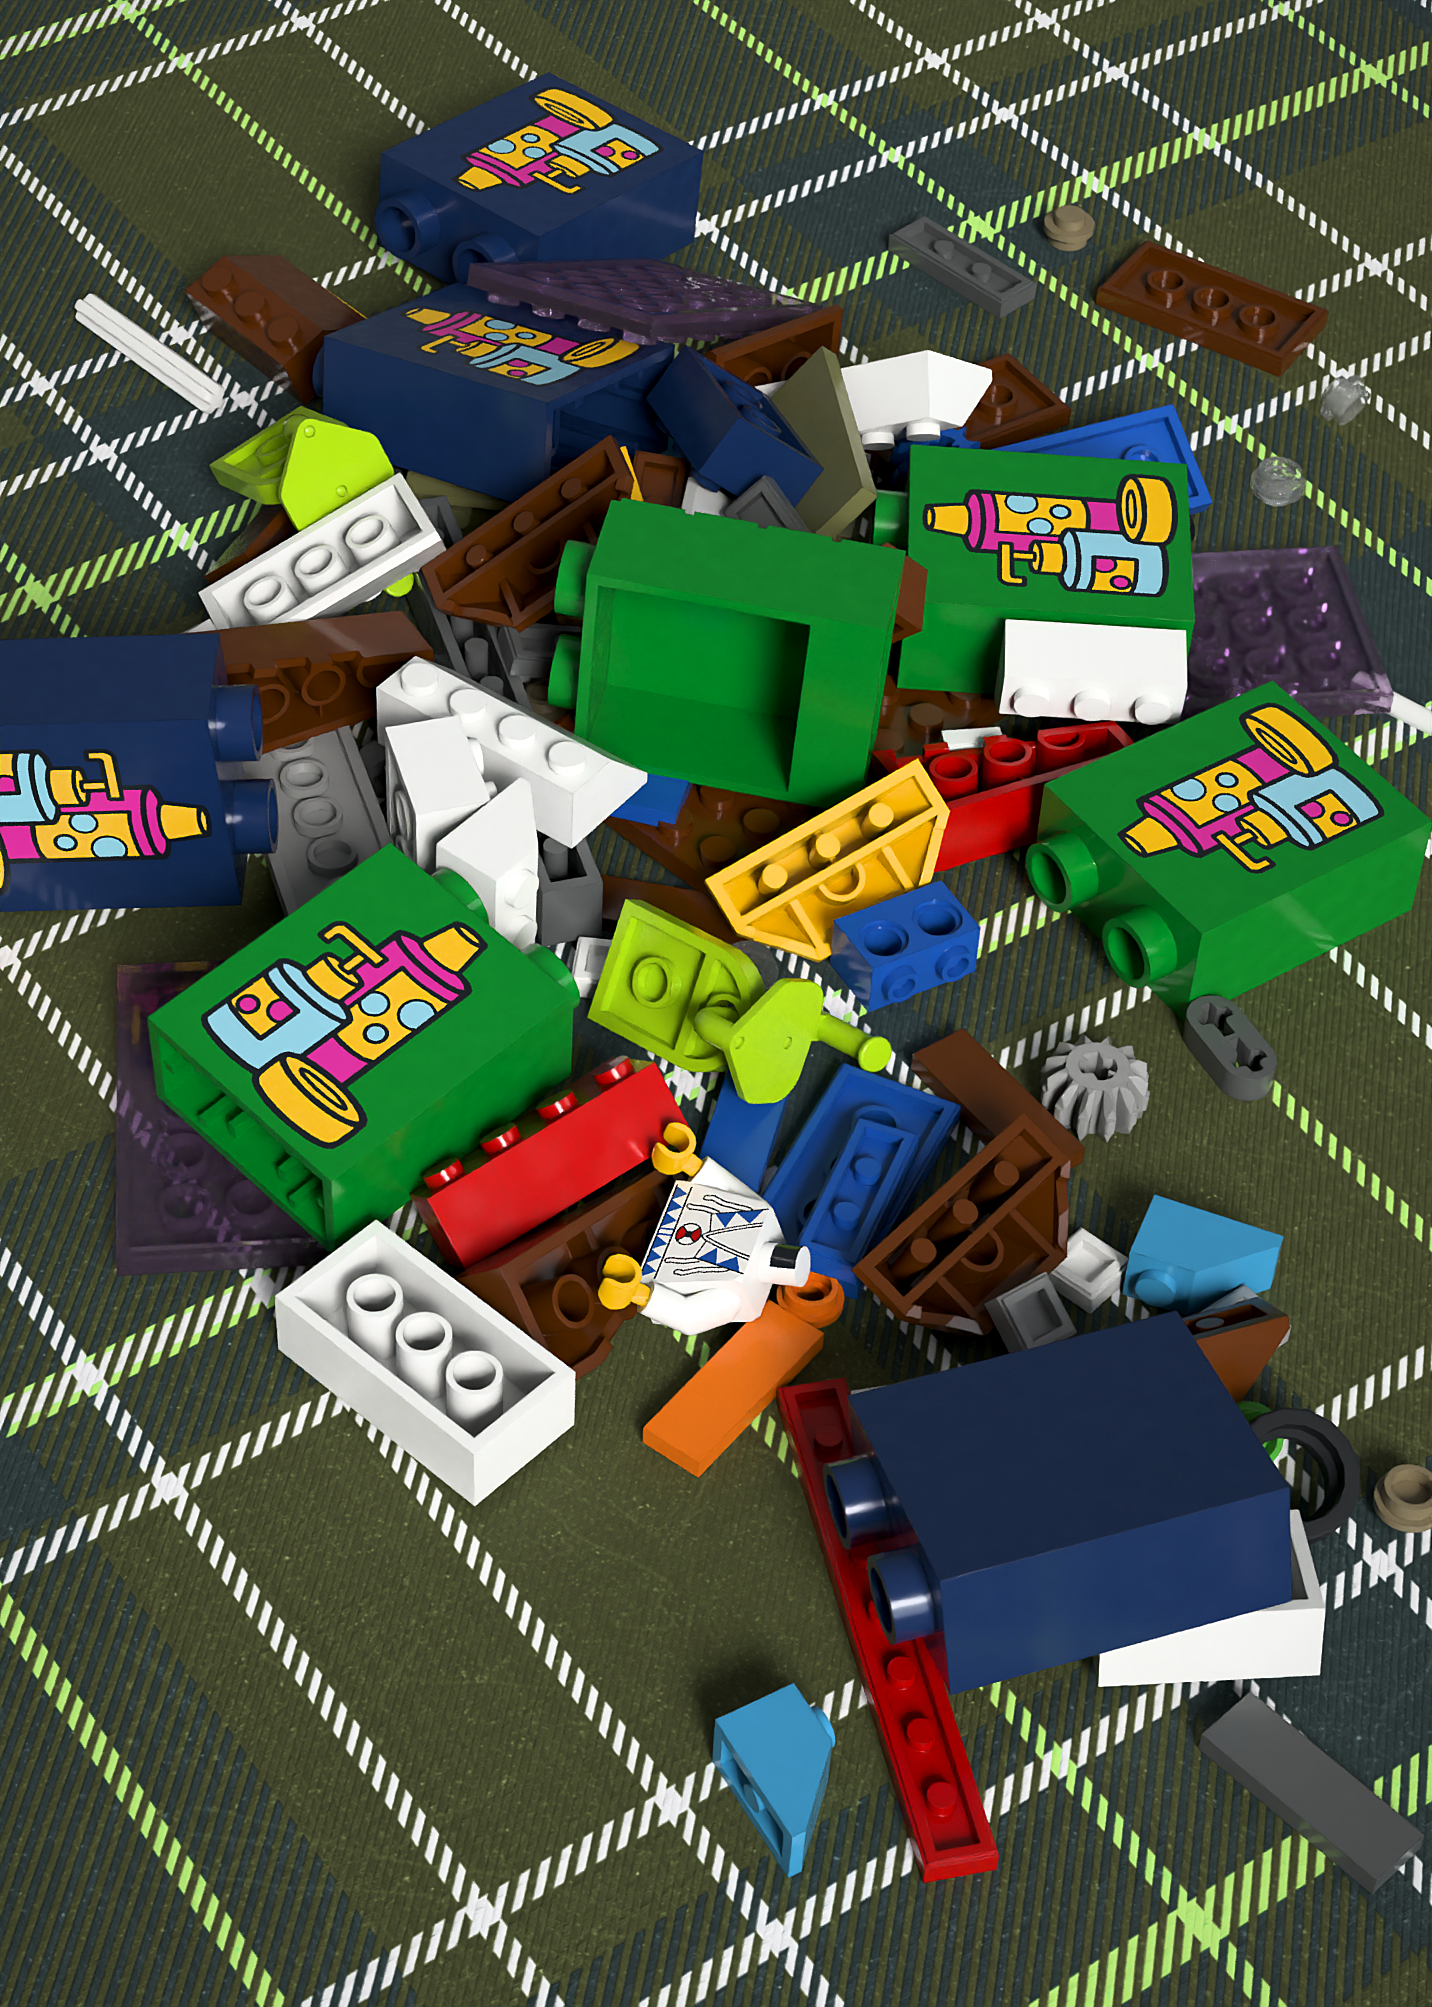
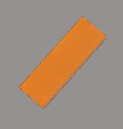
(732, 1388)

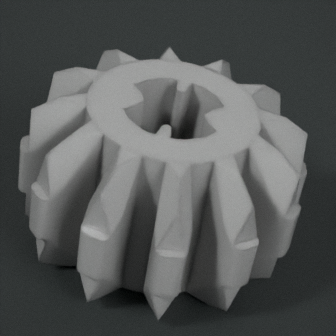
(1095, 1087)

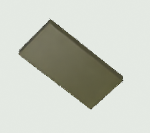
(822, 416)

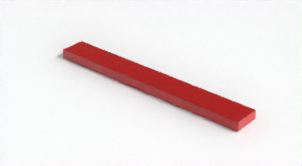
(899, 1680)

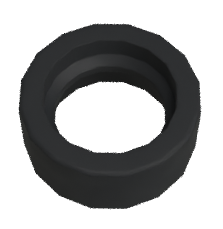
(1333, 1456)

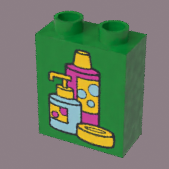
(1033, 545)
(1227, 849)
(365, 1043)

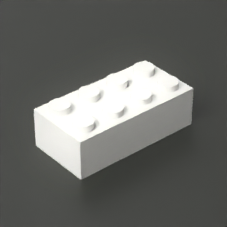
(425, 1361)

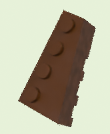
(319, 670)

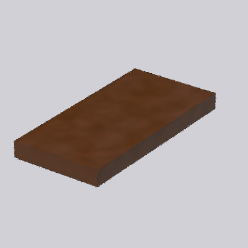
(1212, 308)
(1008, 413)

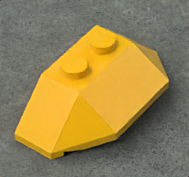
(836, 865)

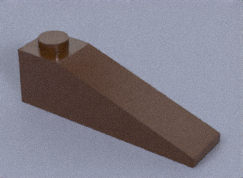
(554, 1274)

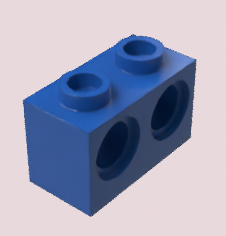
(904, 946)

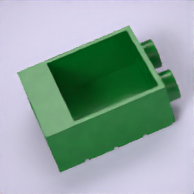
(728, 650)

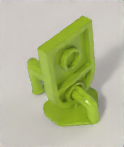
(309, 468)
(672, 994)

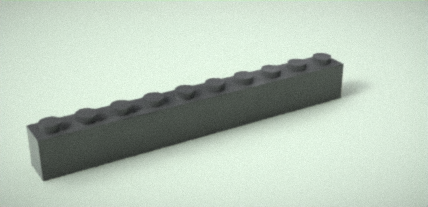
(569, 880)

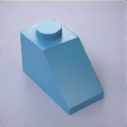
(1196, 1257)
(777, 1768)

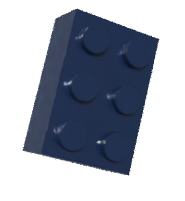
(729, 429)

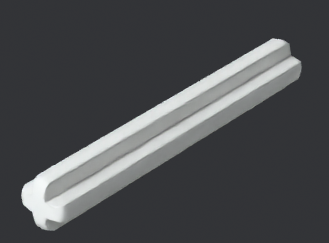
(150, 353)

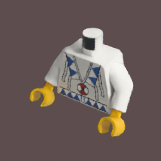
(710, 1252)

